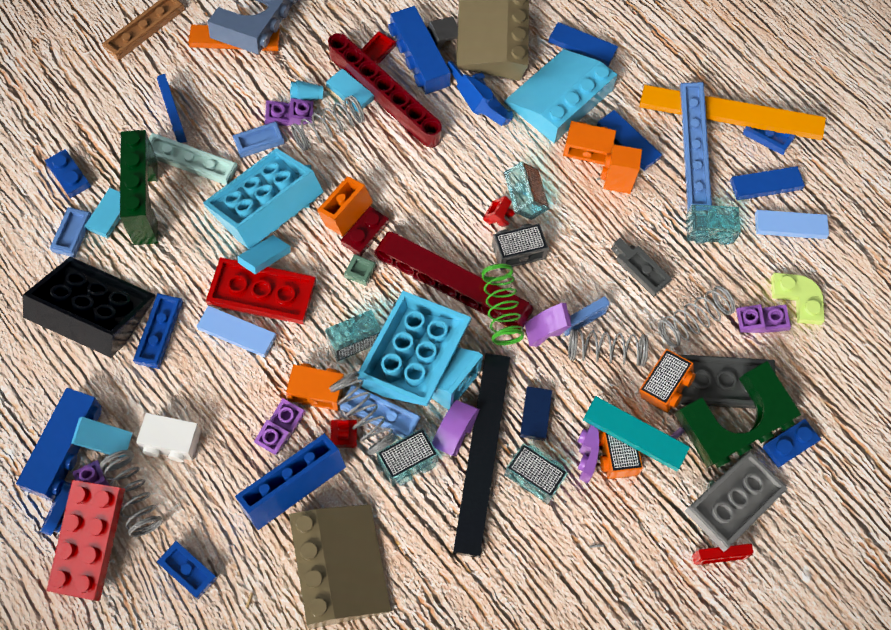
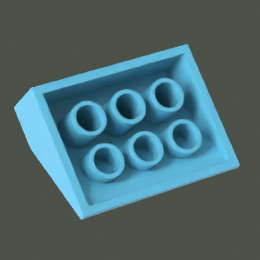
(562, 93)
(264, 197)
(413, 350)

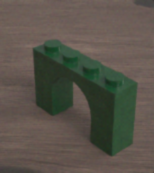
(137, 168)
(773, 411)

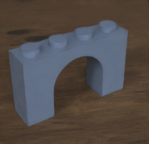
(249, 31)

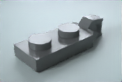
(641, 267)

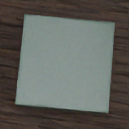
(360, 270)

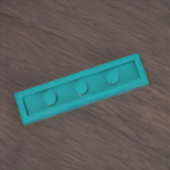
(636, 433)

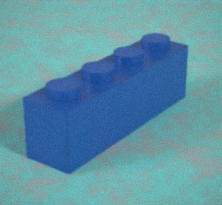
(419, 49)
(54, 452)
(290, 481)

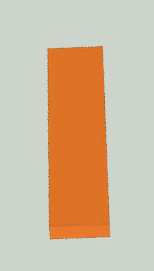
(200, 38)

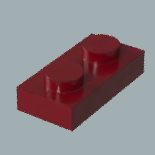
(365, 231)

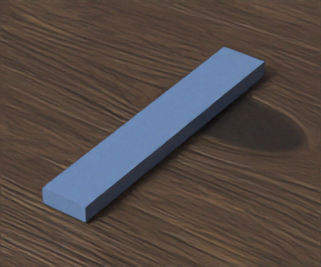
(695, 144)

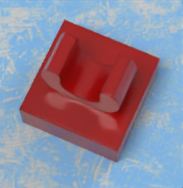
(497, 211)
(342, 433)

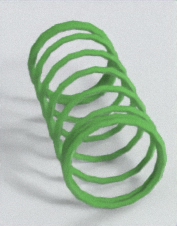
(507, 330)

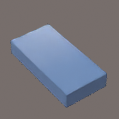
(258, 139)
(70, 232)
(588, 314)

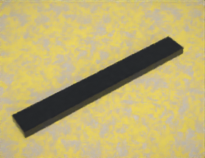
(481, 456)

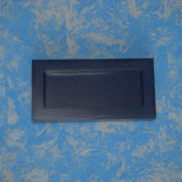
(536, 413)

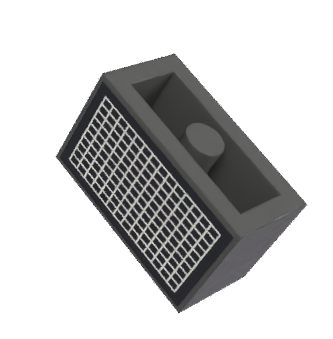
(520, 245)

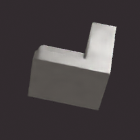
(443, 30)

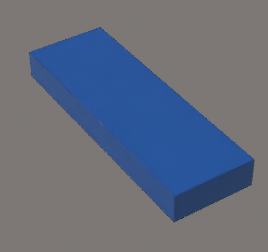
(582, 43)
(171, 109)
(629, 137)
(767, 183)
(158, 331)

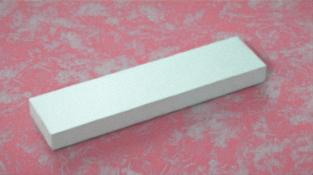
(192, 159)

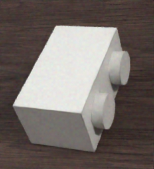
(168, 437)

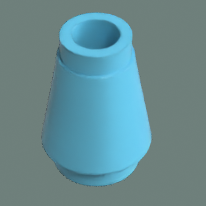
(305, 90)

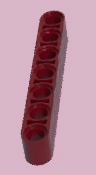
(375, 79)
(449, 278)

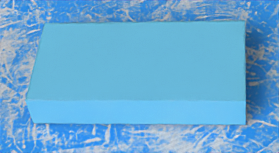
(345, 85)
(105, 215)
(264, 254)
(101, 436)

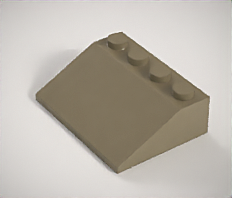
(493, 37)
(339, 565)

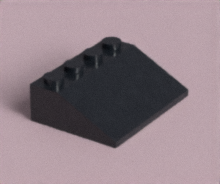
(87, 306)

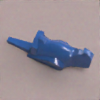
(480, 97)

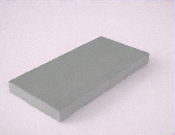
(736, 500)

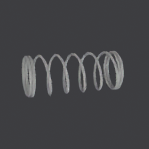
(306, 144)
(663, 333)
(641, 349)
(344, 382)
(144, 530)

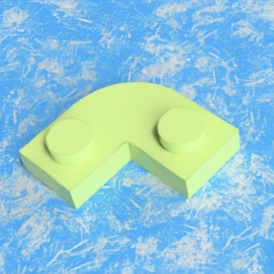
(803, 291)

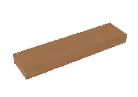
(142, 27)

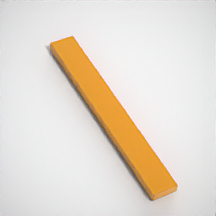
(739, 113)

